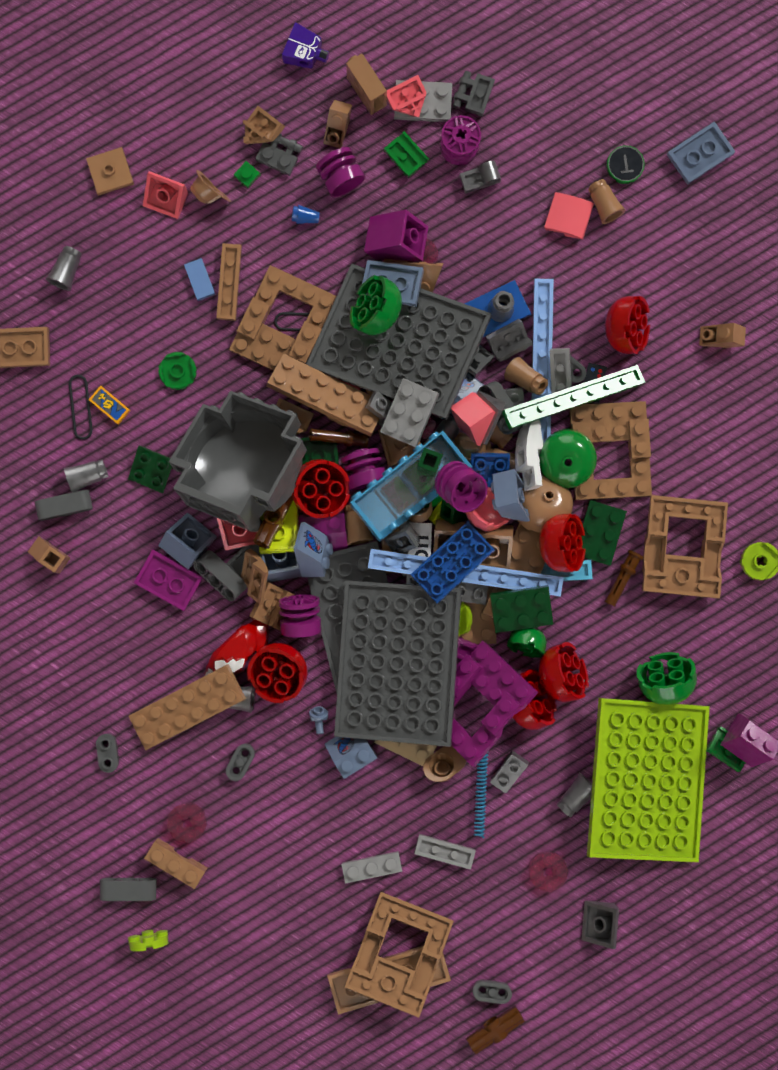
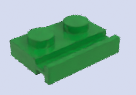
(406, 154)
(722, 753)

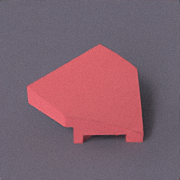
(407, 97)

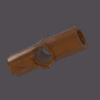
(269, 529)
(495, 1029)

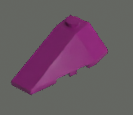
(333, 527)

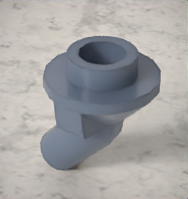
(318, 717)

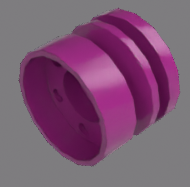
(454, 148)
(340, 172)
(363, 467)
(461, 486)
(300, 615)

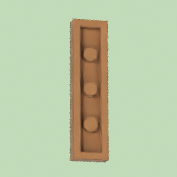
(229, 282)

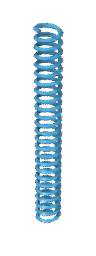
(482, 795)

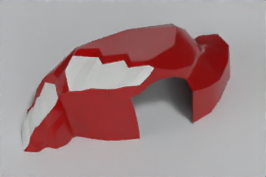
(239, 647)

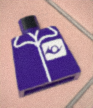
(303, 48)

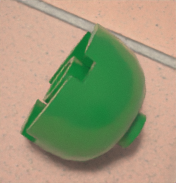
(528, 640)

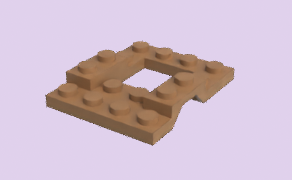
(266, 345)
(610, 424)
(682, 573)
(387, 980)

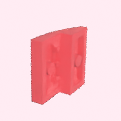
(569, 215)

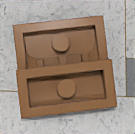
(255, 575)
(269, 610)

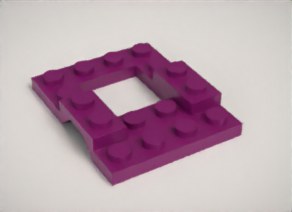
(498, 684)

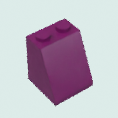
(396, 237)
(750, 742)

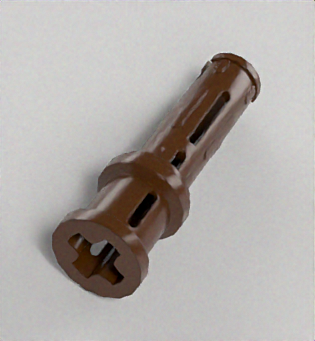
(348, 438)
(627, 569)

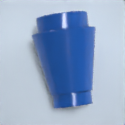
(304, 215)

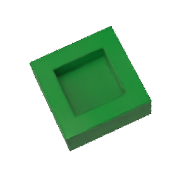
(247, 174)

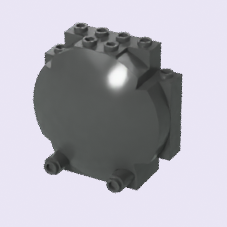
(239, 460)

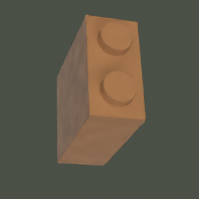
(366, 83)

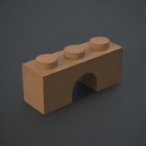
(184, 869)

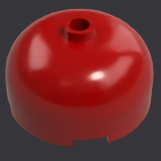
(622, 322)
(329, 493)
(562, 543)
(277, 672)
(556, 673)
(537, 713)

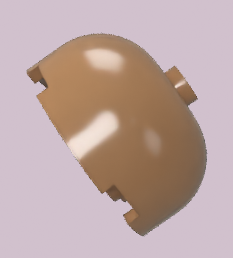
(546, 503)

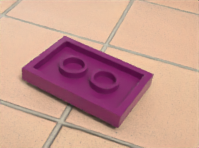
(168, 580)

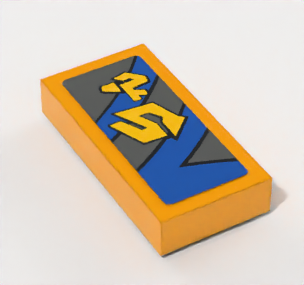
(109, 405)

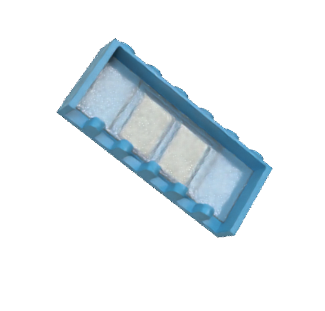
(402, 489)

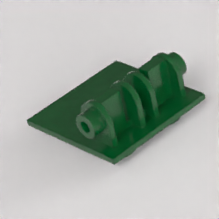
(150, 469)

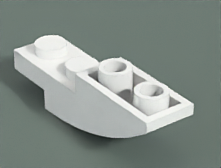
(526, 454)

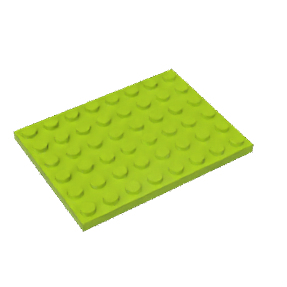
(648, 781)

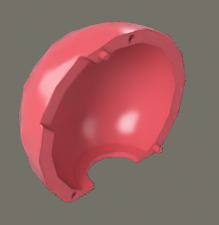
(485, 516)

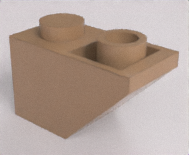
(337, 123)
(722, 335)
(48, 555)

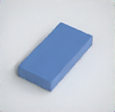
(199, 279)

